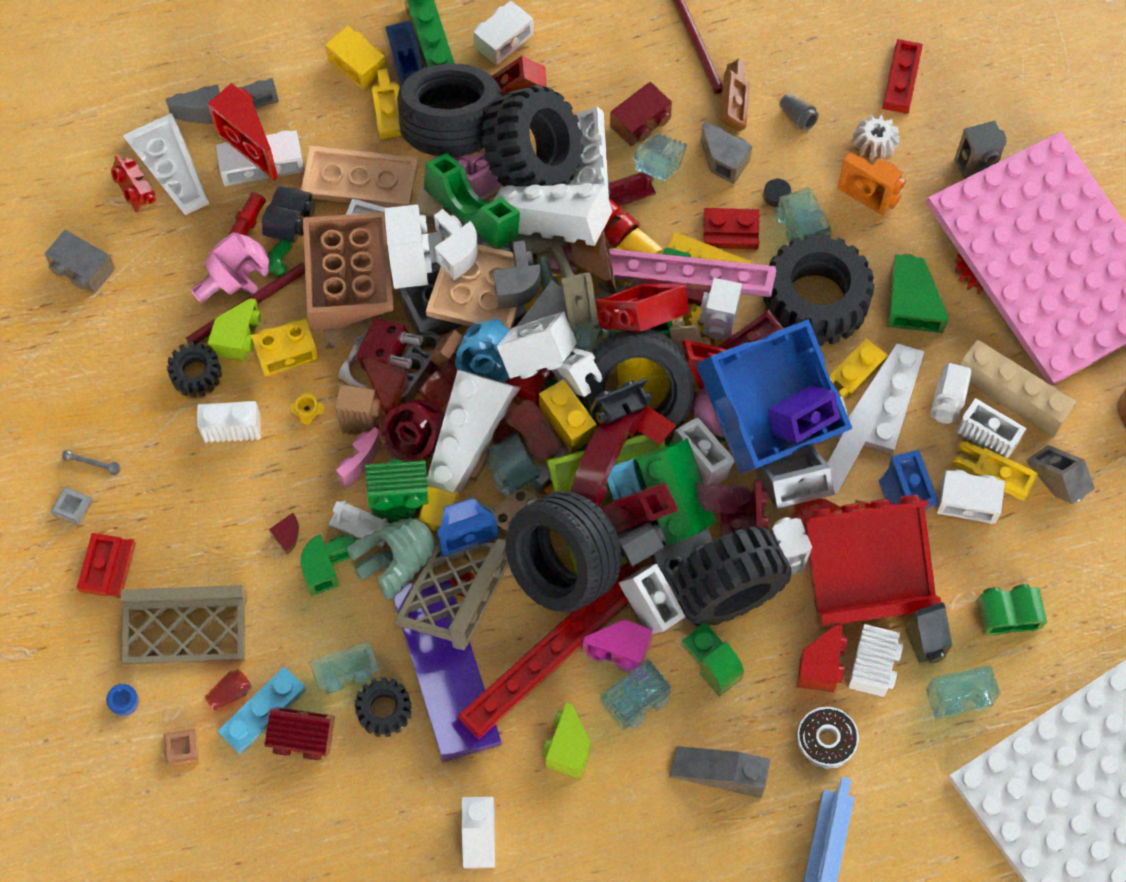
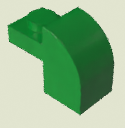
(318, 561)
(717, 659)

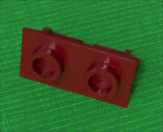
(631, 188)

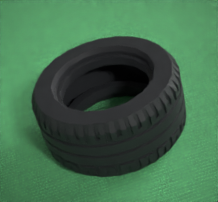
(445, 108)
(656, 348)
(589, 537)

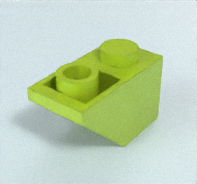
(233, 331)
(570, 744)

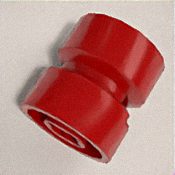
(619, 225)

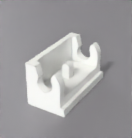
(575, 370)

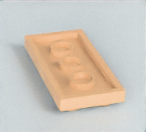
(359, 175)

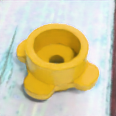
(301, 403)

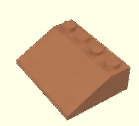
(346, 269)

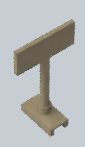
(576, 289)

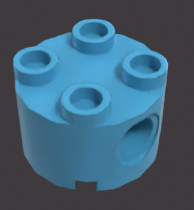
(479, 350)

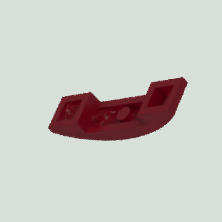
(602, 454)
(640, 507)

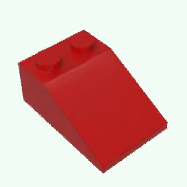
(240, 127)

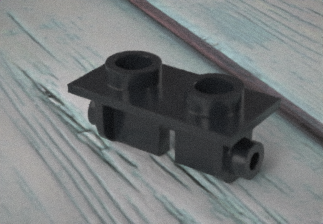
(609, 404)

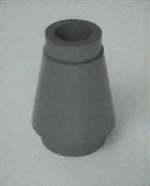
(800, 112)

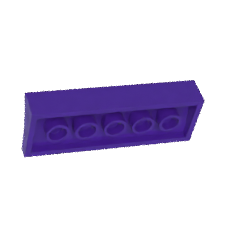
(446, 679)

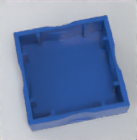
(755, 378)

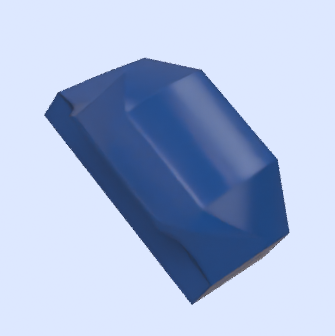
(907, 477)
(465, 527)

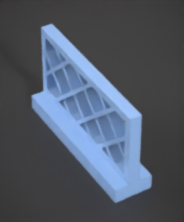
(830, 834)

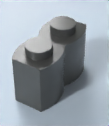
(640, 542)

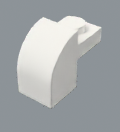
(460, 245)

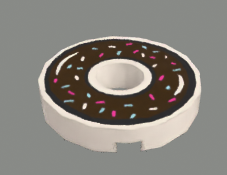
(831, 720)

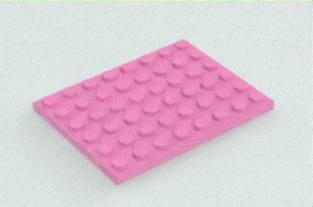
(1044, 253)

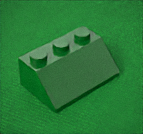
(679, 471)

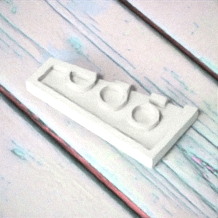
(168, 159)
(594, 162)
(889, 397)

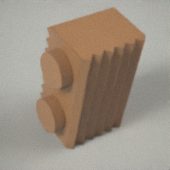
(358, 409)

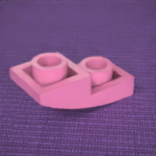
(365, 450)

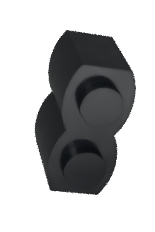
(286, 212)

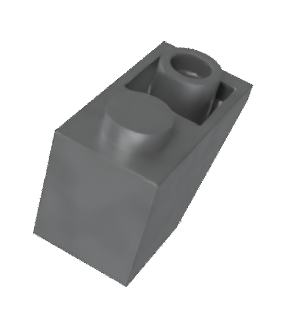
(724, 153)

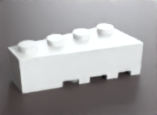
(560, 210)
(468, 426)

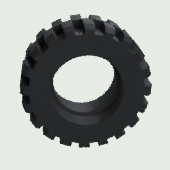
(554, 131)
(827, 259)
(730, 576)

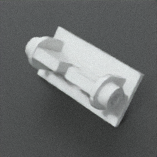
(356, 521)

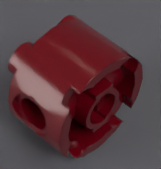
(412, 430)

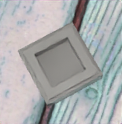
(71, 506)

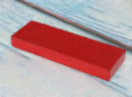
(902, 76)

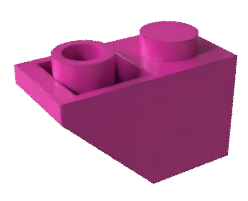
(619, 643)

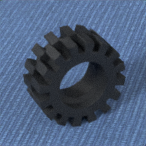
(189, 355)
(383, 689)

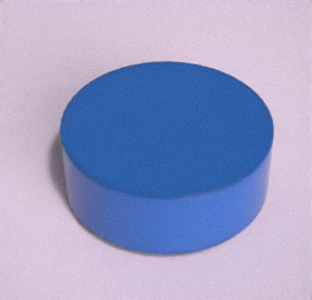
(122, 700)

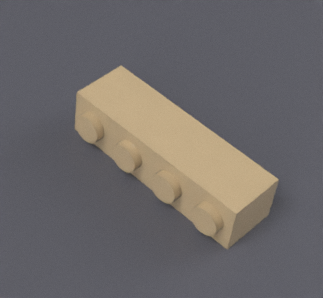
(1017, 388)

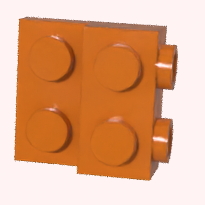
(870, 184)

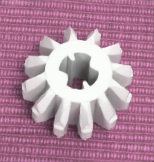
(876, 137)

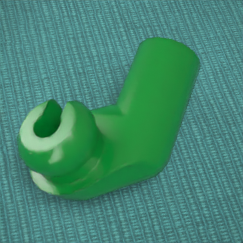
(276, 257)

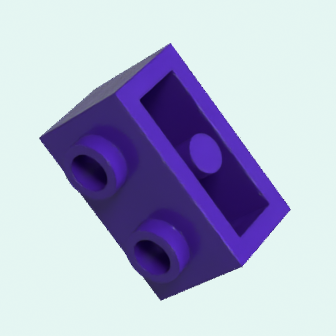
(803, 413)

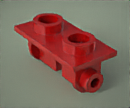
(126, 174)

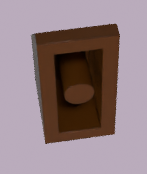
(594, 260)

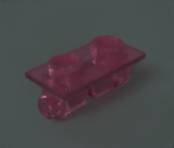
(722, 498)

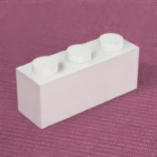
(238, 169)

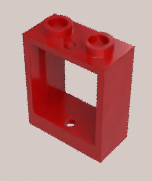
(642, 307)

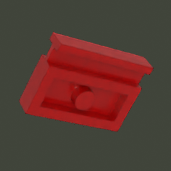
(731, 228)
(106, 565)

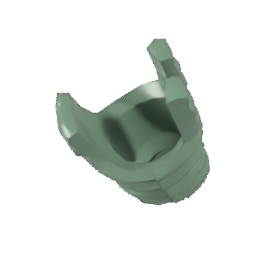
(410, 549)

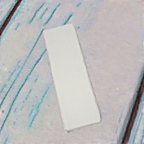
(849, 448)

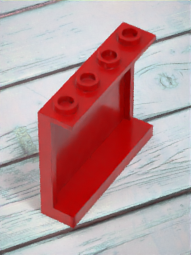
(870, 560)

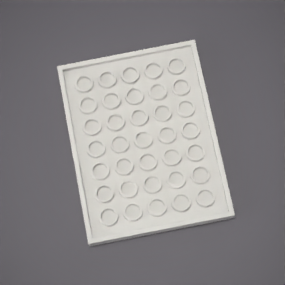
(1058, 788)

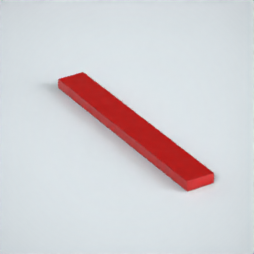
(543, 659)

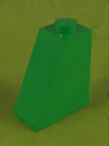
(914, 297)

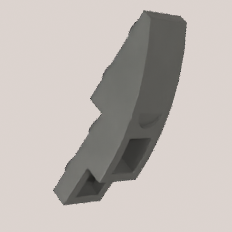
(194, 107)

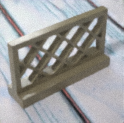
(178, 599)
(475, 600)

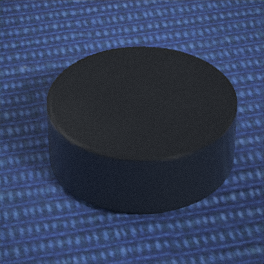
(774, 189)

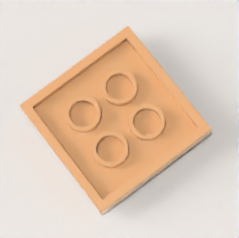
(473, 294)

